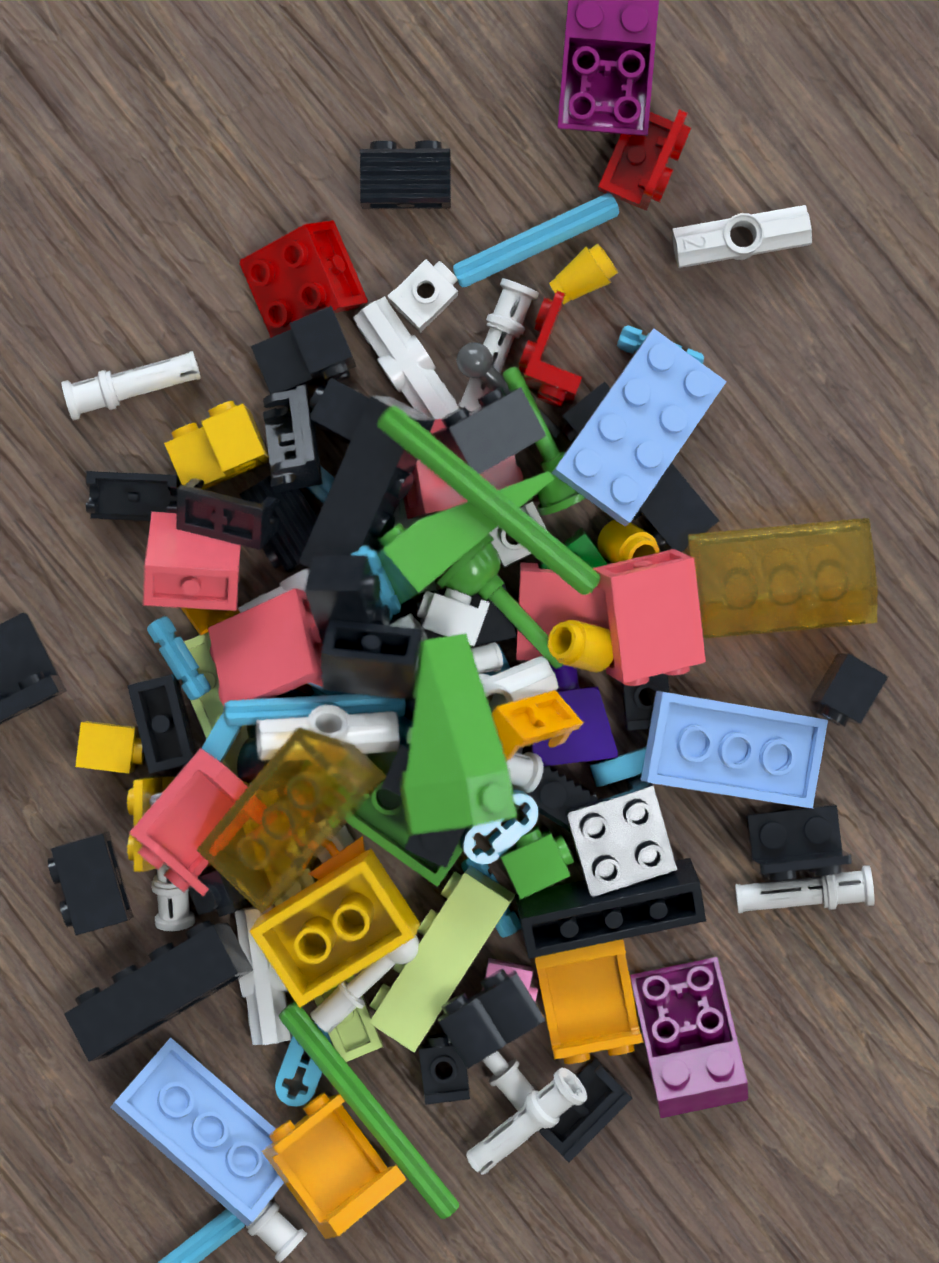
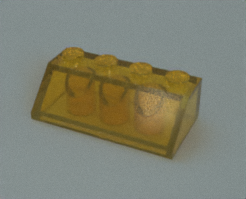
(785, 578)
(289, 815)

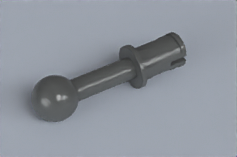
(475, 361)

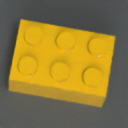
(335, 928)

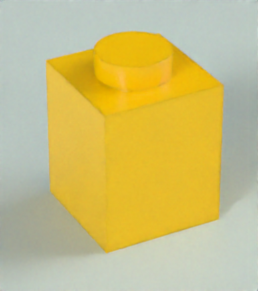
(109, 747)

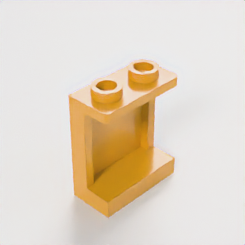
(589, 1001)
(330, 1166)

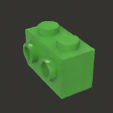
(537, 861)

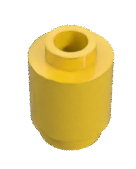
(624, 543)
(581, 645)

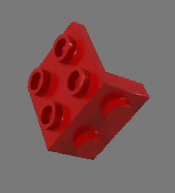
(639, 163)
(551, 382)

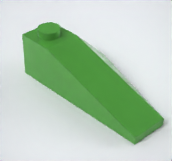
(434, 543)
(455, 753)

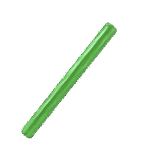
(488, 500)
(369, 1110)

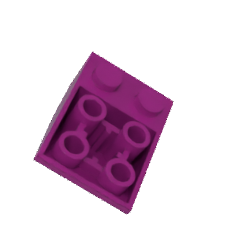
(608, 66)
(689, 1037)

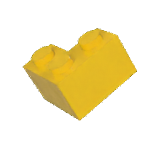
(220, 449)

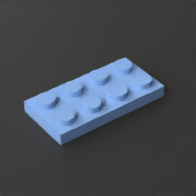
(639, 427)
(734, 750)
(203, 1130)

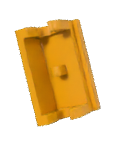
(534, 721)

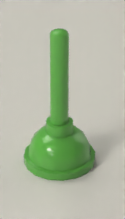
(556, 494)
(478, 575)

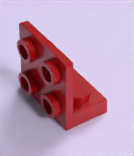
(302, 275)

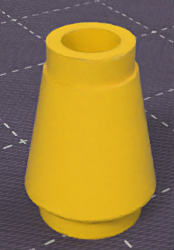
(584, 274)

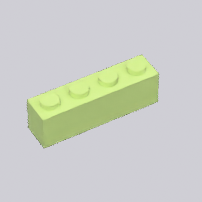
(442, 959)

